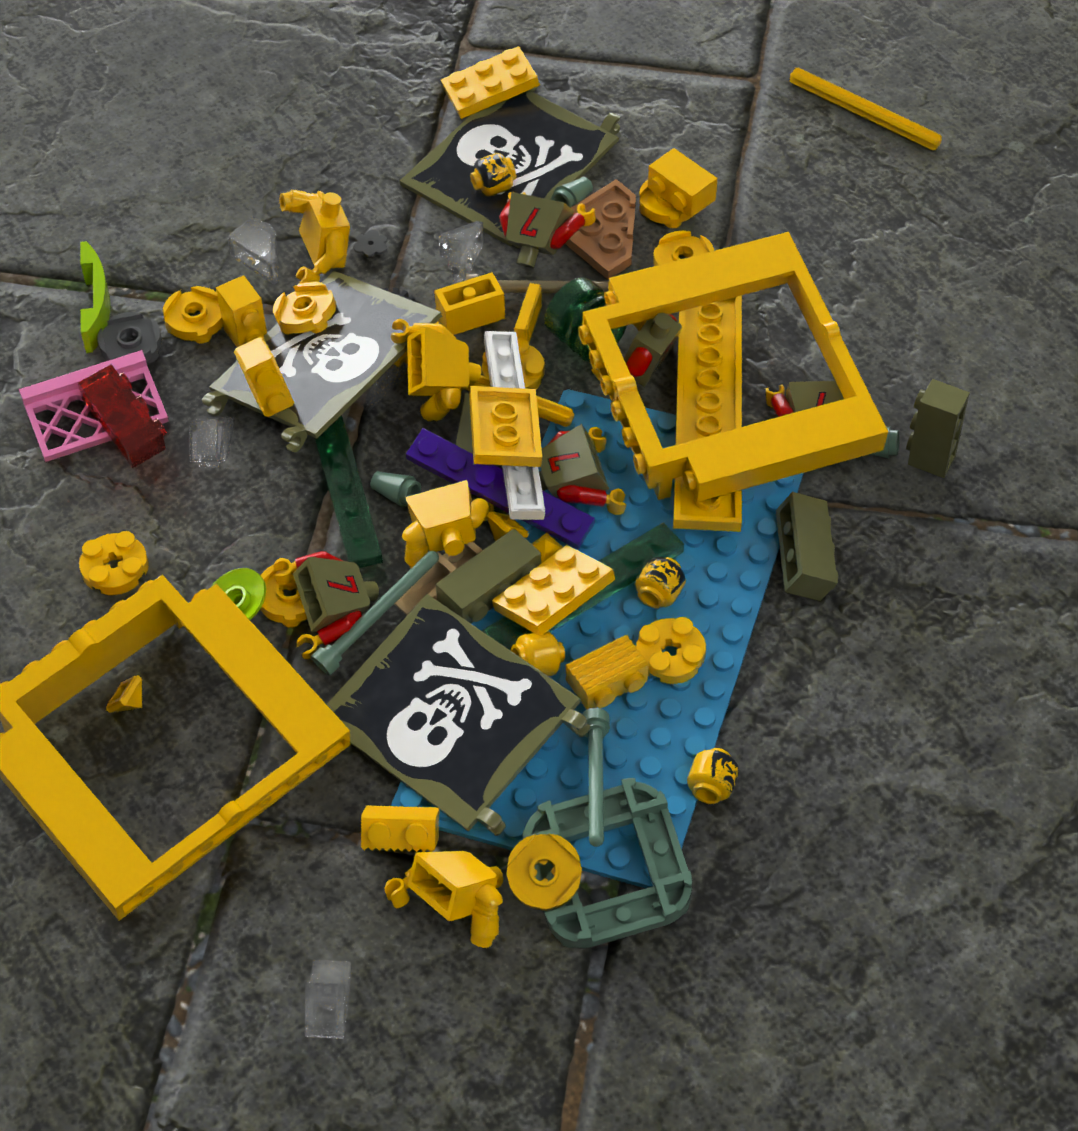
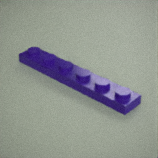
(488, 483)

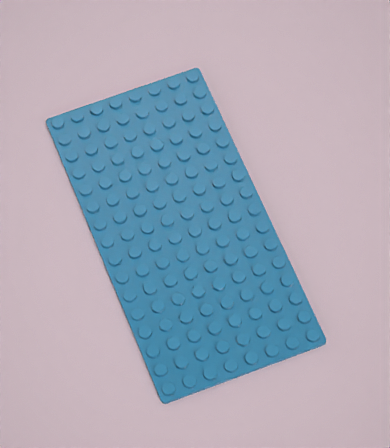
(661, 724)

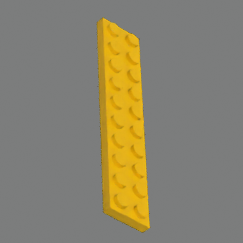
(708, 403)

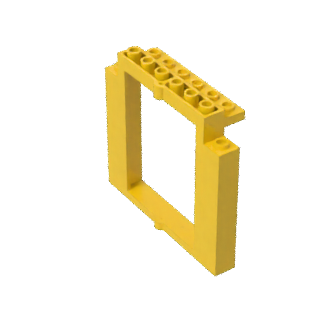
(755, 451)
(65, 804)

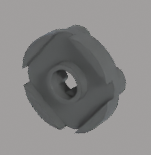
(130, 324)

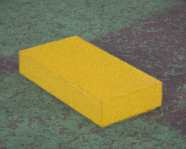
(529, 312)

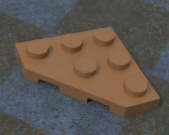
(609, 240)

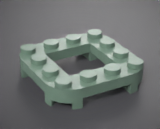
(662, 853)

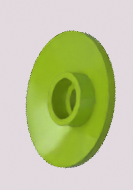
(245, 589)

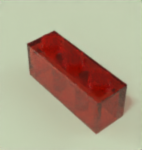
(123, 415)

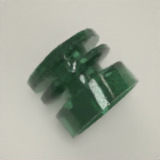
(566, 313)

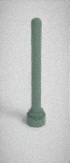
(328, 658)
(600, 726)

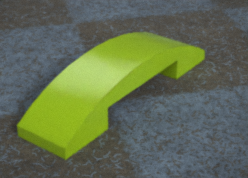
(97, 317)

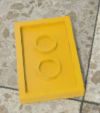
(490, 82)
(505, 426)
(553, 590)

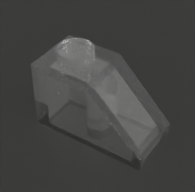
(256, 248)
(210, 440)

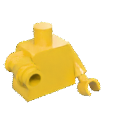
(322, 230)
(436, 366)
(443, 521)
(456, 888)

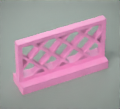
(60, 391)

